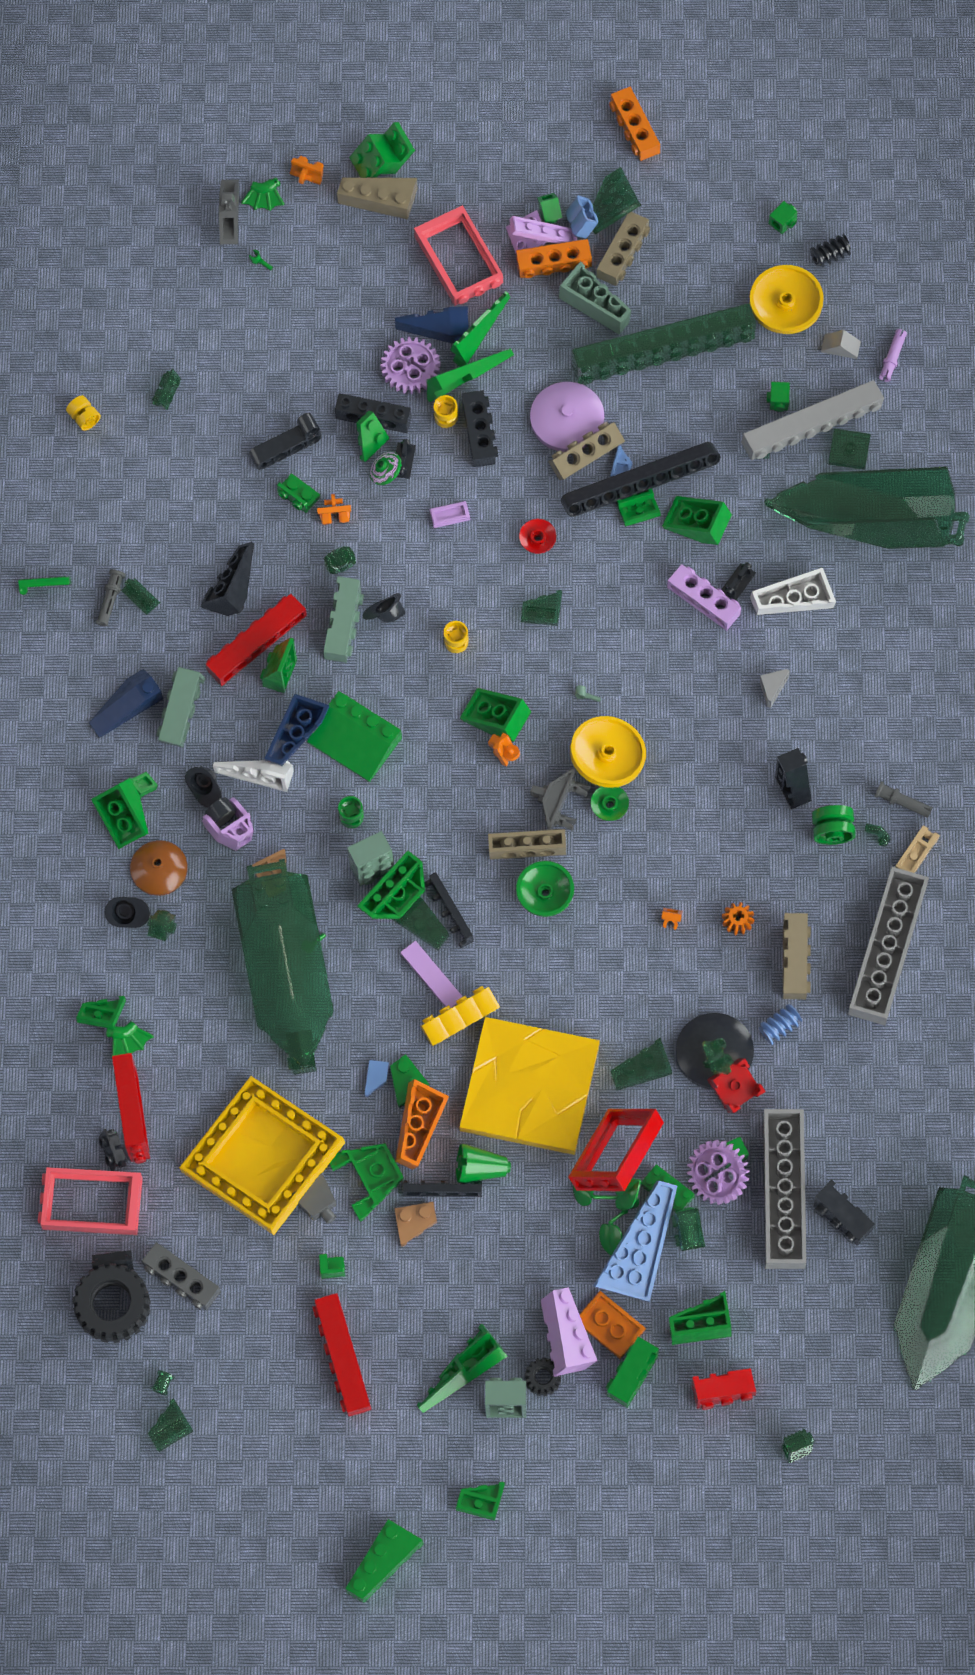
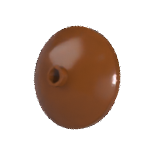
(163, 878)

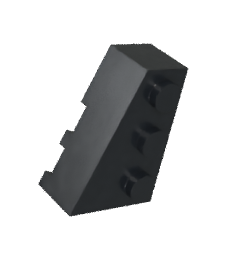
(793, 778)
(842, 1214)

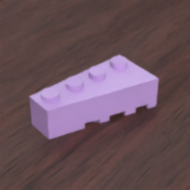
(566, 1333)

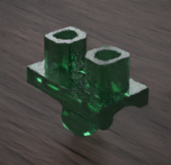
(716, 1058)

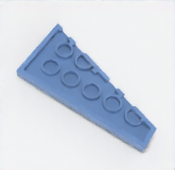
(637, 1256)

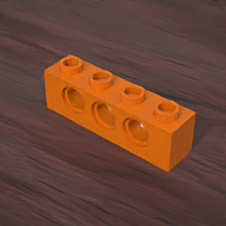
(627, 100)
(544, 254)

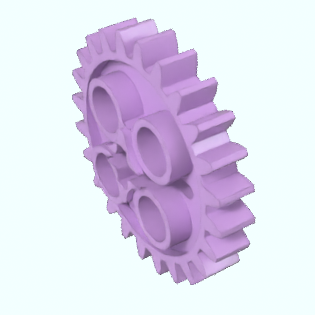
(410, 365)
(708, 1156)

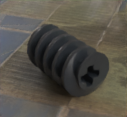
(830, 250)

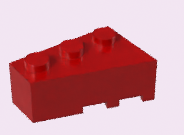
(723, 1388)

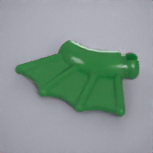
(264, 195)
(127, 1038)

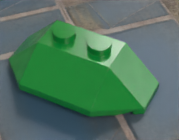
(396, 890)

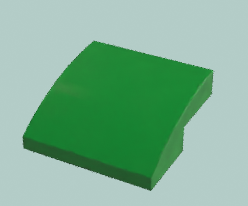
(638, 508)

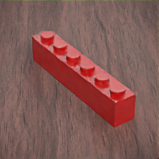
(255, 639)
(342, 1353)

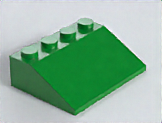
(355, 736)

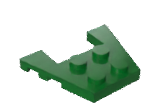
(377, 1172)

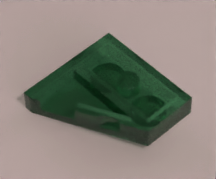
(542, 610)
(169, 1427)

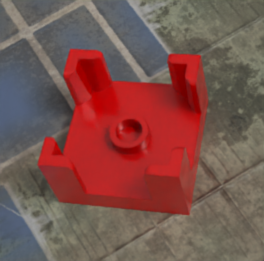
(736, 1086)

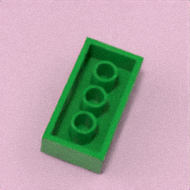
(683, 1194)

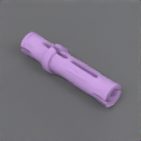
(890, 361)

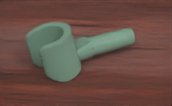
(580, 693)

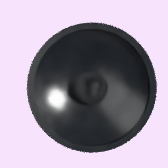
(708, 1028)

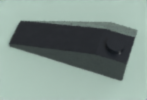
(232, 588)

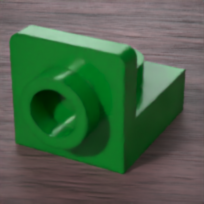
(144, 784)

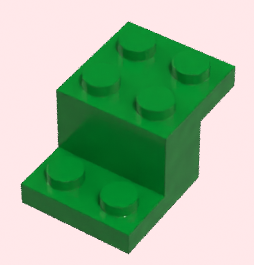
(382, 152)

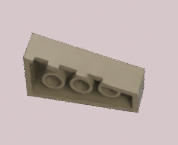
(379, 195)
(795, 956)

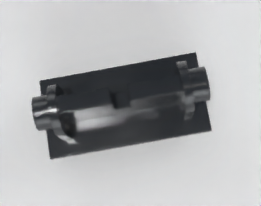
(406, 453)
(738, 581)
(108, 1141)
(120, 1258)

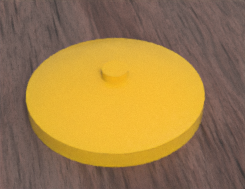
(786, 299)
(607, 751)

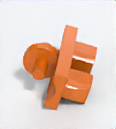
(306, 171)
(343, 511)
(504, 748)

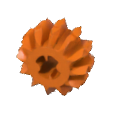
(731, 915)

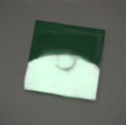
(849, 449)

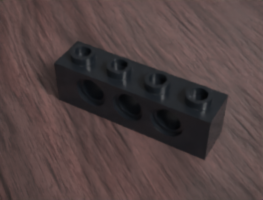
(390, 416)
(480, 455)

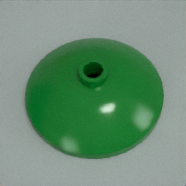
(545, 877)

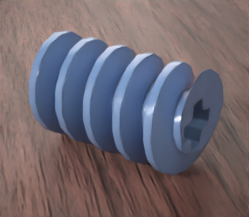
(780, 1023)

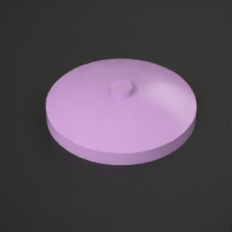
(565, 414)

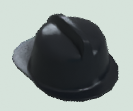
(386, 610)
(203, 785)
(127, 912)

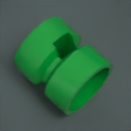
(350, 812)

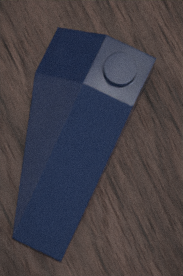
(441, 326)
(130, 699)
(297, 725)

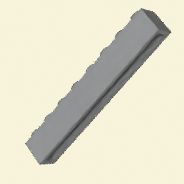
(812, 420)

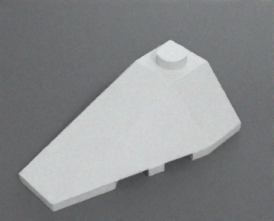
(258, 772)

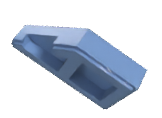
(621, 462)
(376, 1076)

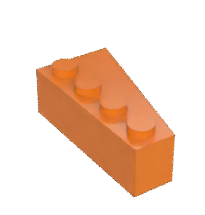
(419, 1121)

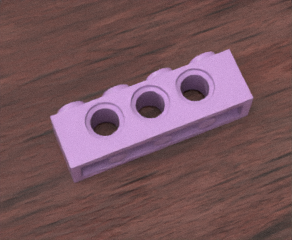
(723, 617)

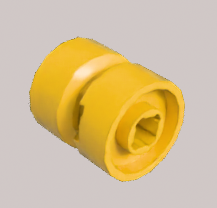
(445, 411)
(83, 413)
(456, 636)

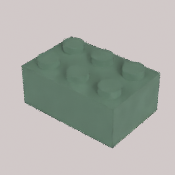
(370, 858)
(505, 1398)

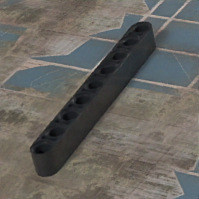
(640, 479)

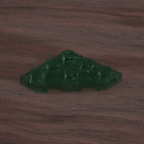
(614, 200)

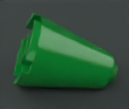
(479, 1164)

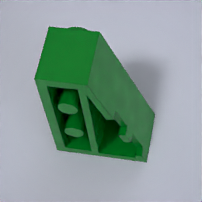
(702, 1322)
(632, 1372)

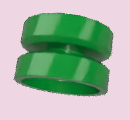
(833, 824)

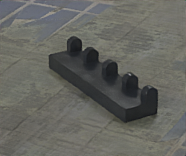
(451, 909)
(442, 1189)

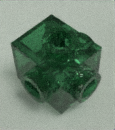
(161, 925)

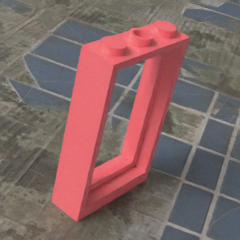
(442, 223)
(133, 1201)

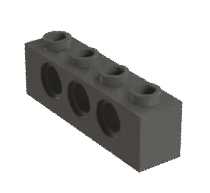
(160, 1255)

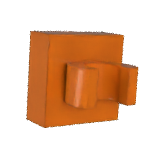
(671, 915)

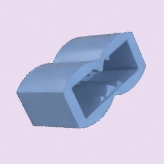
(581, 217)

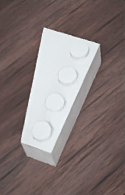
(798, 593)

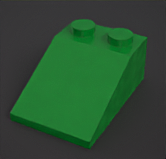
(698, 519)
(280, 666)
(496, 713)
(122, 813)

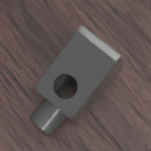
(318, 1201)

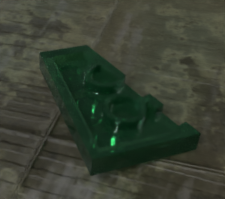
(424, 924)
(644, 1067)

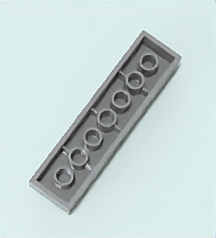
(888, 946)
(784, 1189)

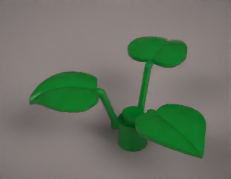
(610, 1234)

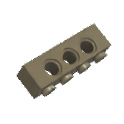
(632, 224)
(612, 439)
(527, 844)

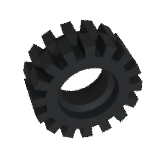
(533, 1385)

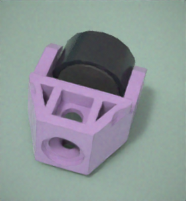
(221, 812)

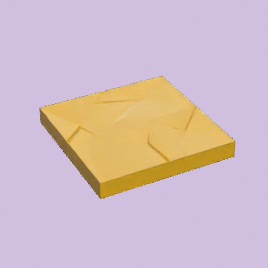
(529, 1085)
(261, 1155)

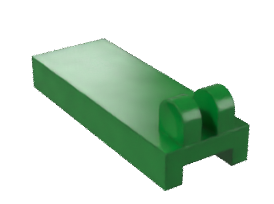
(36, 582)

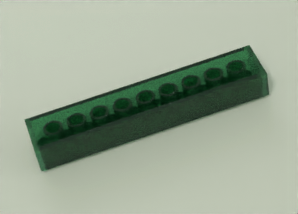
(663, 344)

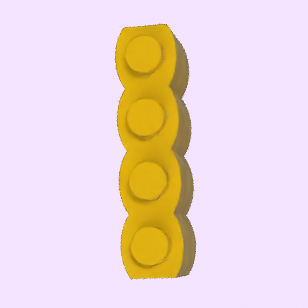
(459, 1016)

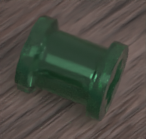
(162, 1383)

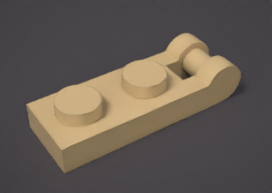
(917, 850)

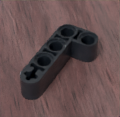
(288, 443)

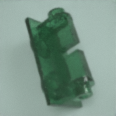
(169, 383)
(140, 595)

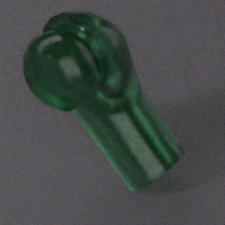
(877, 830)

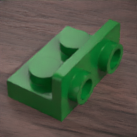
(298, 493)

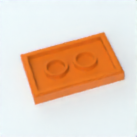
(610, 1325)

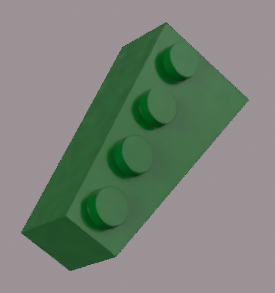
(386, 1555)

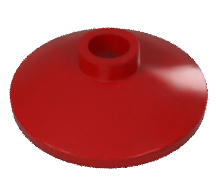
(537, 528)

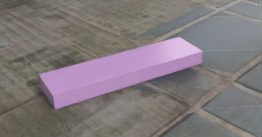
(541, 230)
(431, 974)

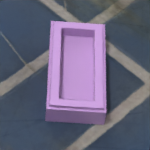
(449, 514)

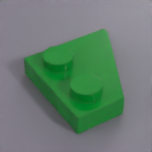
(371, 435)
(101, 1013)
(403, 1072)
(481, 1501)

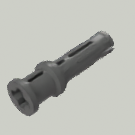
(112, 590)
(894, 796)

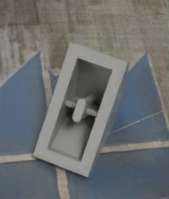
(841, 344)
(773, 684)

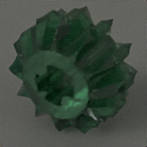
(340, 560)

